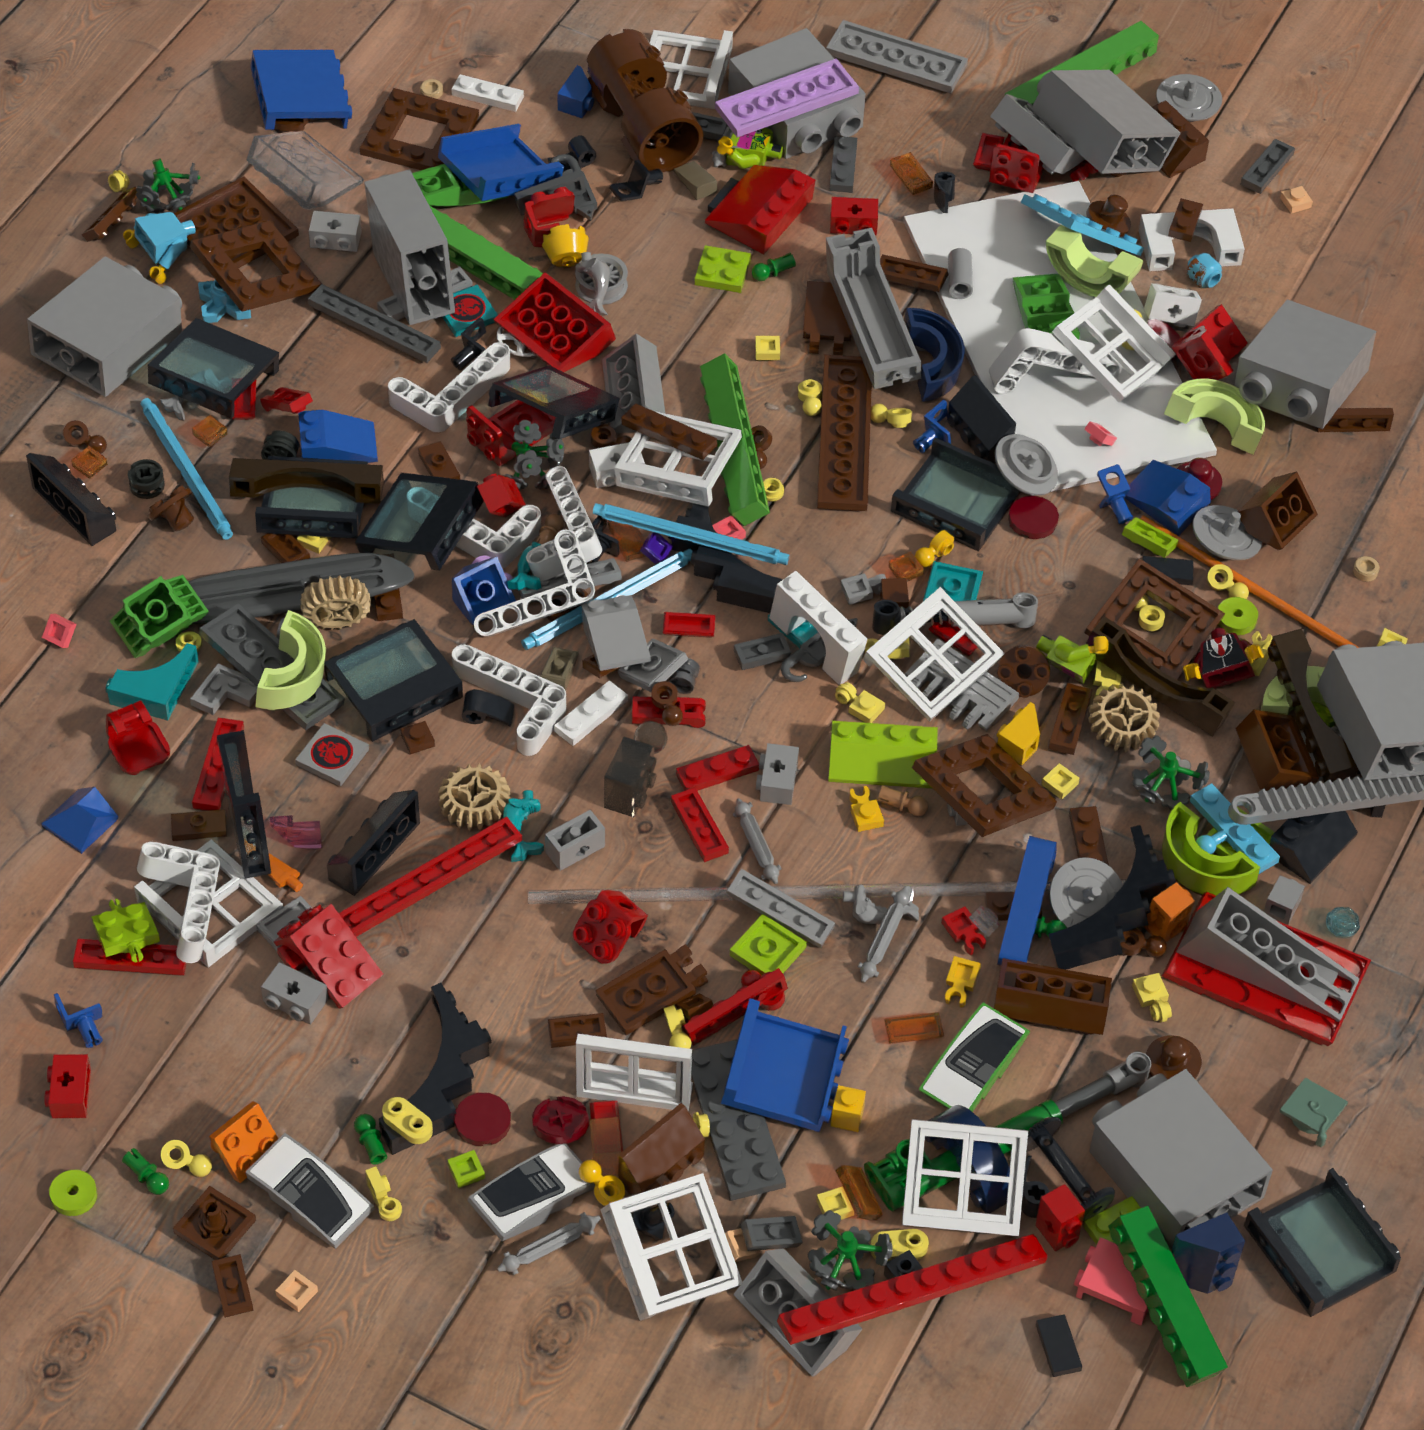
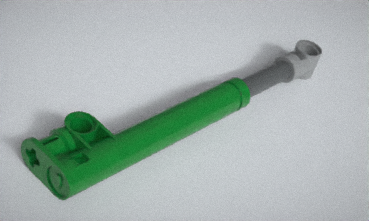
(890, 1173)

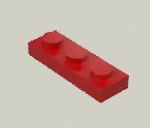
(718, 769)
(699, 824)

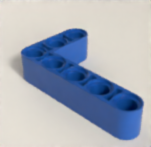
(1027, 900)

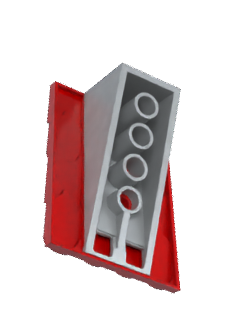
(1266, 967)

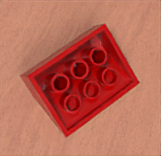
(762, 205)
(556, 325)

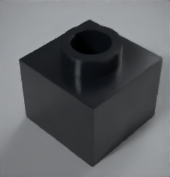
(895, 1266)

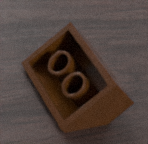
(1189, 147)
(1278, 511)
(1276, 750)
(661, 1153)

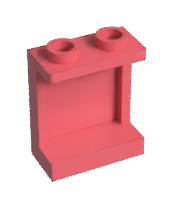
(1110, 1280)

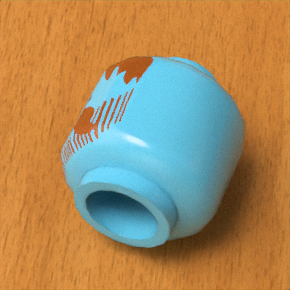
(1204, 270)

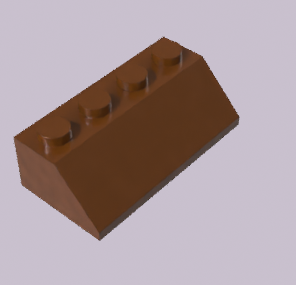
(1053, 996)

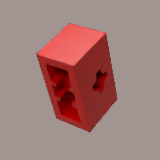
(853, 214)
(501, 495)
(68, 1086)
(1060, 1218)

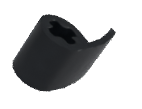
(581, 151)
(944, 189)
(481, 704)
(1032, 1193)

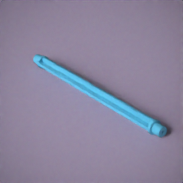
(187, 469)
(691, 533)
(626, 588)

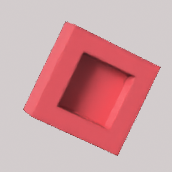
(1099, 434)
(730, 528)
(59, 630)

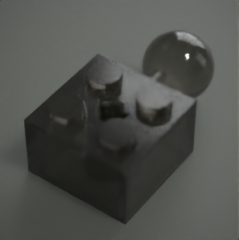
(633, 769)

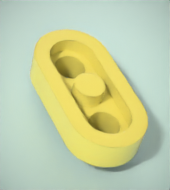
(405, 1119)
(901, 1242)

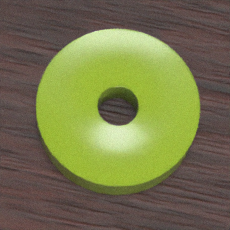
(1240, 607)
(73, 1181)

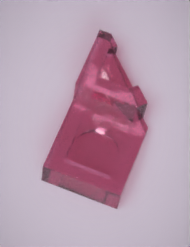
(298, 833)

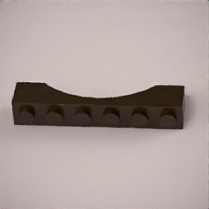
(259, 476)
(1199, 705)
(1331, 754)

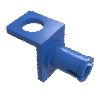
(933, 428)
(1115, 494)
(82, 1020)

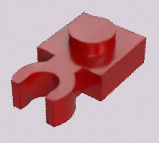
(1082, 171)
(962, 928)

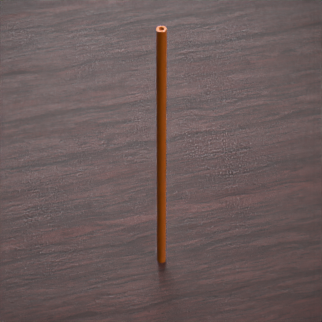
(1257, 590)

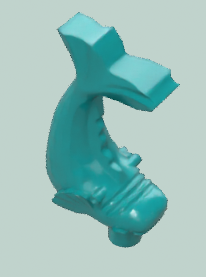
(522, 579)
(517, 811)

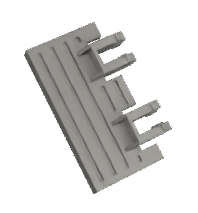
(985, 697)

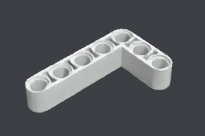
(1041, 348)
(447, 406)
(507, 541)
(545, 559)
(545, 597)
(522, 687)
(188, 869)

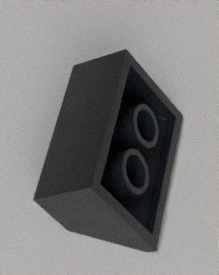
(979, 418)
(1312, 842)

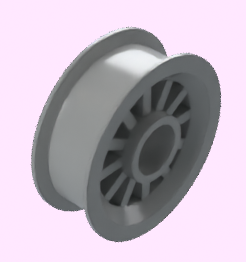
(617, 281)

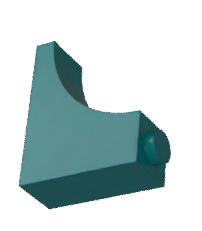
(156, 687)

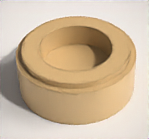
(431, 88)
(1366, 568)

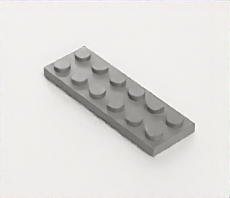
(897, 56)

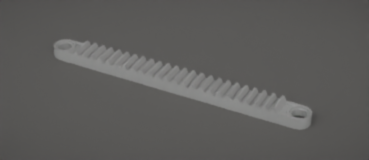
(1325, 798)

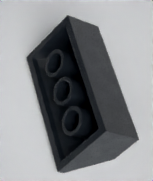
(71, 498)
(375, 841)

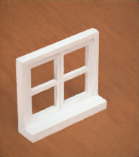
(715, 74)
(1131, 329)
(665, 480)
(909, 628)
(173, 920)
(630, 1083)
(961, 1218)
(634, 1258)

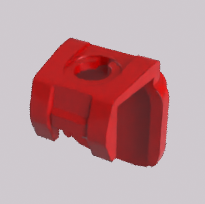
(544, 210)
(135, 739)
(608, 925)

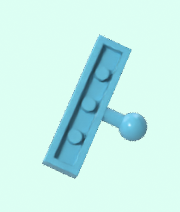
(1240, 837)

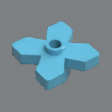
(218, 303)

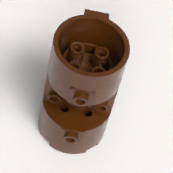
(656, 120)

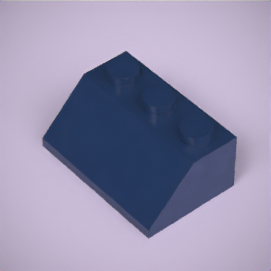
(1209, 1254)

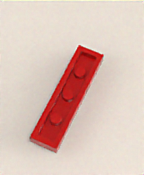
(211, 785)
(156, 959)
(733, 1008)

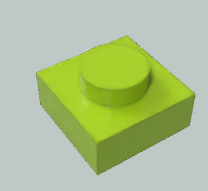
(466, 1169)

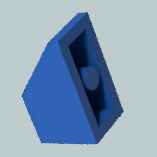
(576, 94)

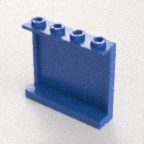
(299, 85)
(495, 162)
(784, 1069)

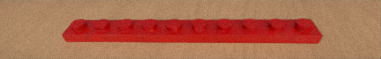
(422, 882)
(911, 1289)

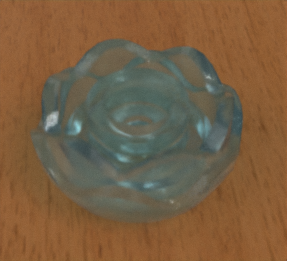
(1342, 915)

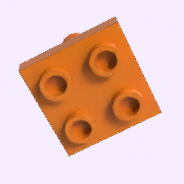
(243, 1140)

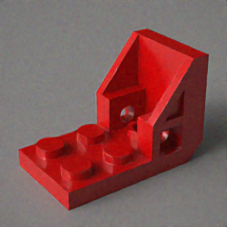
(1210, 346)

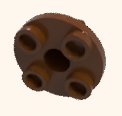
(1110, 214)
(174, 509)
(1024, 670)
(1172, 1055)

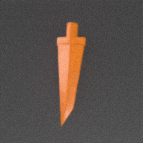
(284, 874)

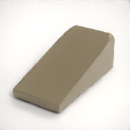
(697, 180)
(560, 666)

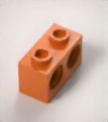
(1170, 912)

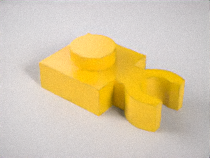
(865, 812)
(962, 977)

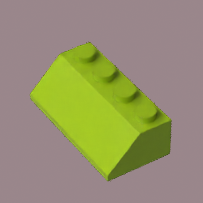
(879, 753)

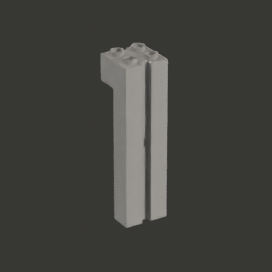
(871, 308)

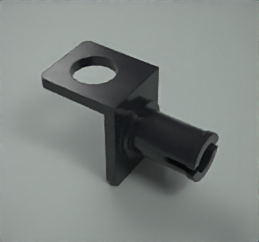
(637, 182)
(471, 347)
(607, 542)
(651, 1221)

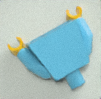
(161, 238)

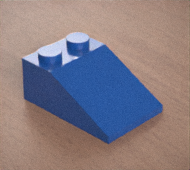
(336, 436)
(1168, 495)

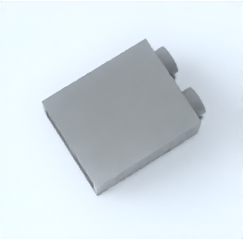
(786, 57)
(1104, 120)
(409, 246)
(105, 325)
(1304, 363)
(1378, 706)
(1178, 1154)

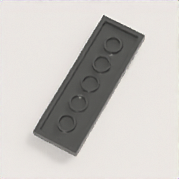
(253, 648)
(738, 1136)

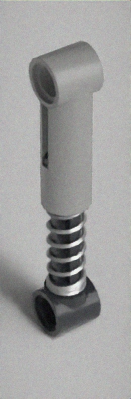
(1019, 611)

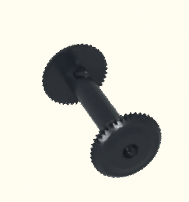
(1043, 1132)

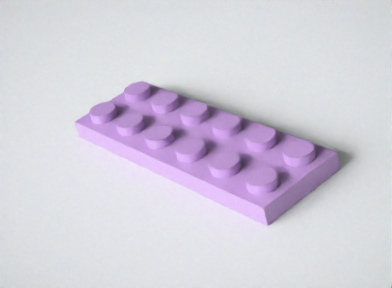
(786, 97)

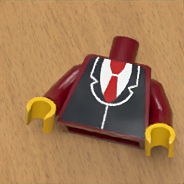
(1223, 660)

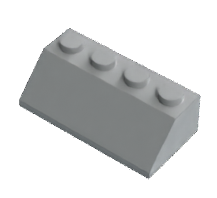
(1029, 130)
(634, 377)
(782, 1285)

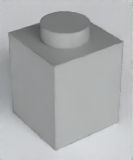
(1284, 899)

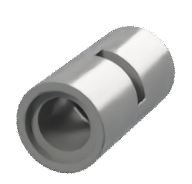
(960, 273)

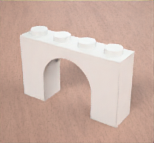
(1215, 226)
(844, 644)

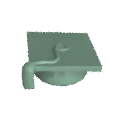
(1313, 1109)

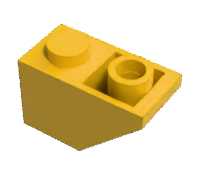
(1021, 735)

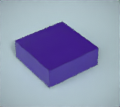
(656, 548)

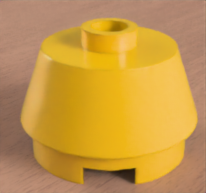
(565, 245)

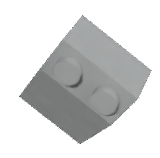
(615, 632)

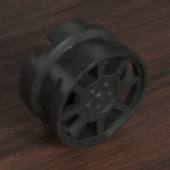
(279, 444)
(145, 477)

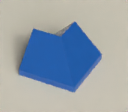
(481, 588)
(81, 818)

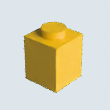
(848, 1108)

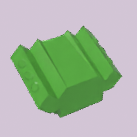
(157, 614)

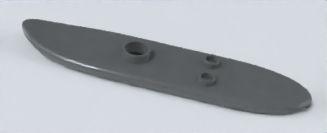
(279, 586)

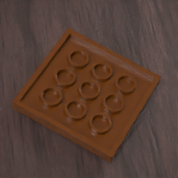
(233, 208)

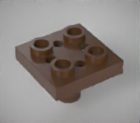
(213, 1215)

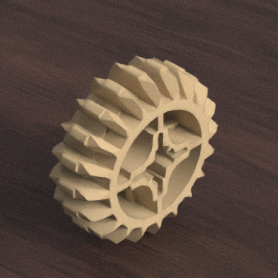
(335, 602)
(1112, 724)
(460, 789)

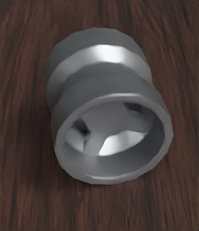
(685, 676)

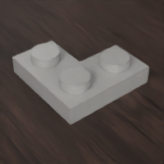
(222, 684)

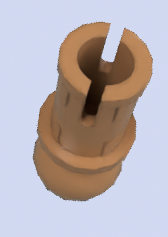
(553, 524)
(916, 805)

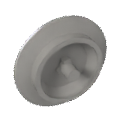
(1191, 96)
(1026, 464)
(1224, 534)
(1082, 889)

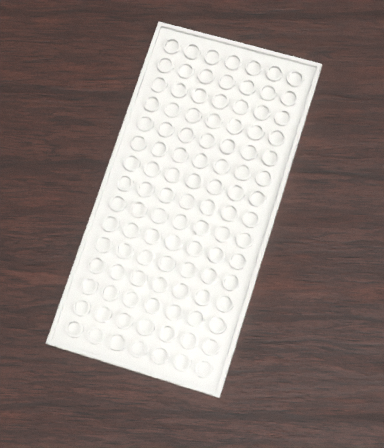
(1049, 401)

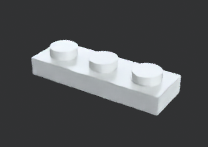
(487, 93)
(591, 713)

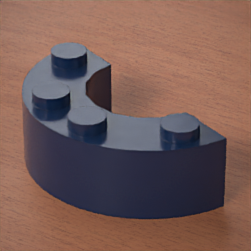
(945, 345)
(986, 1159)

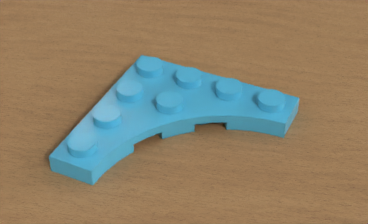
(1081, 224)

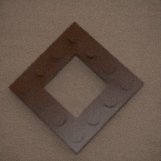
(400, 103)
(215, 253)
(1199, 614)
(941, 773)

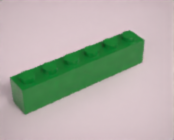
(1167, 1296)

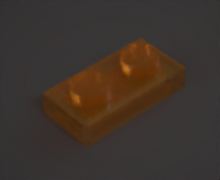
(911, 173)

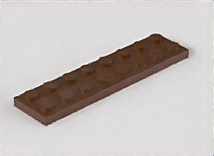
(844, 434)

